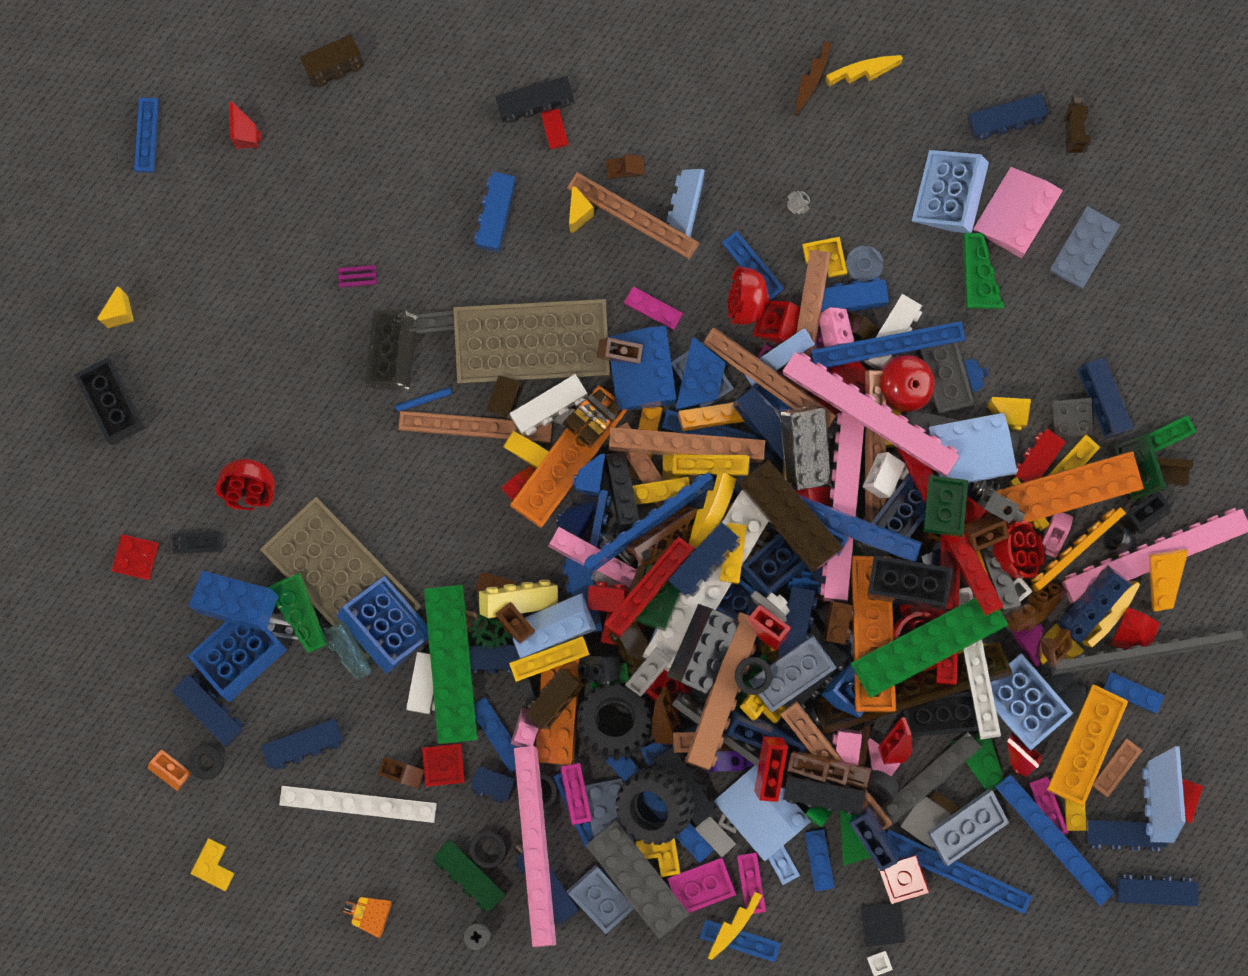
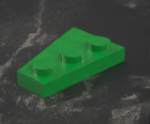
(985, 764)

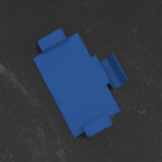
(975, 374)
(805, 583)

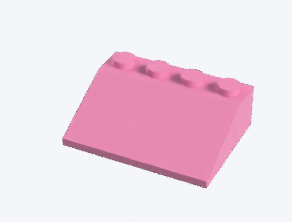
(1017, 211)

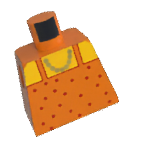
(369, 914)

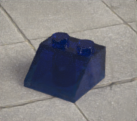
(577, 519)

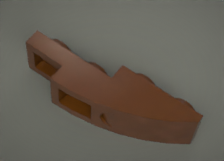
(1036, 609)

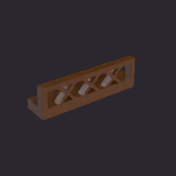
(660, 532)

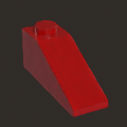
(897, 744)

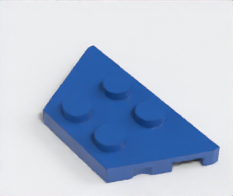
(701, 376)

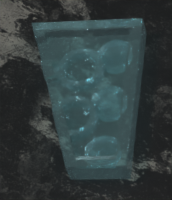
(345, 645)

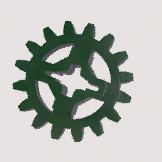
(485, 632)

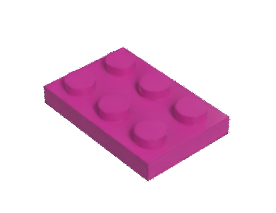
(702, 885)

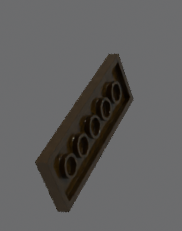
(790, 516)

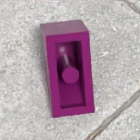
(1030, 642)

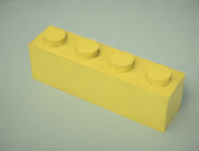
(526, 597)

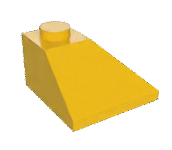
(1014, 409)

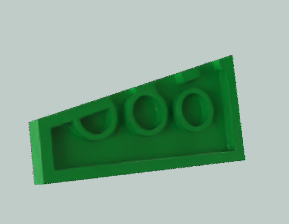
(980, 284)
(299, 612)
(852, 847)

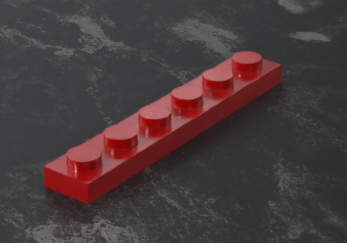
(649, 587)

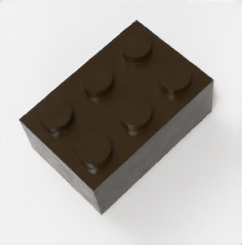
(332, 61)

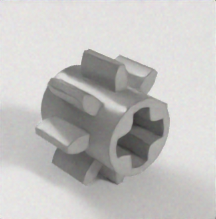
(798, 202)

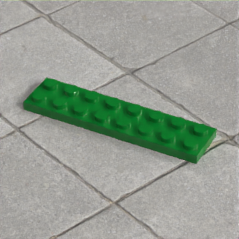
(925, 647)
(450, 664)

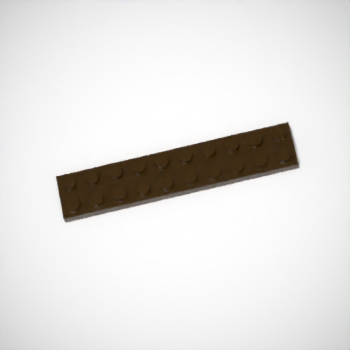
(916, 690)

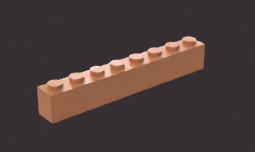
(679, 443)
(721, 698)

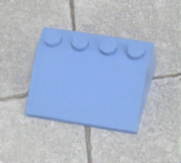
(950, 190)
(982, 447)
(1028, 703)
(1164, 796)
(762, 823)

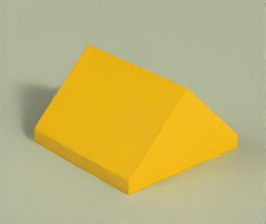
(580, 210)
(117, 310)

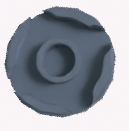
(864, 269)

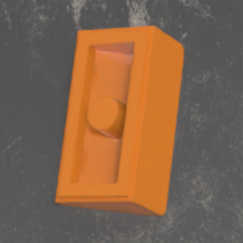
(169, 770)

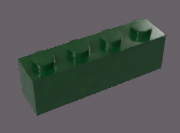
(469, 875)

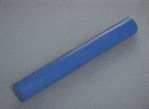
(423, 399)

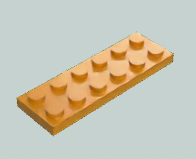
(1081, 544)
(1087, 745)

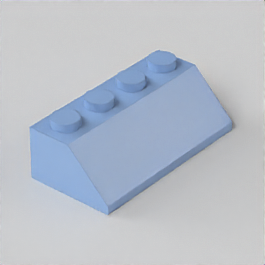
(686, 200)
(557, 625)

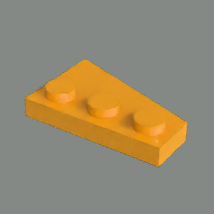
(1165, 577)

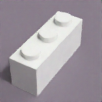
(421, 690)

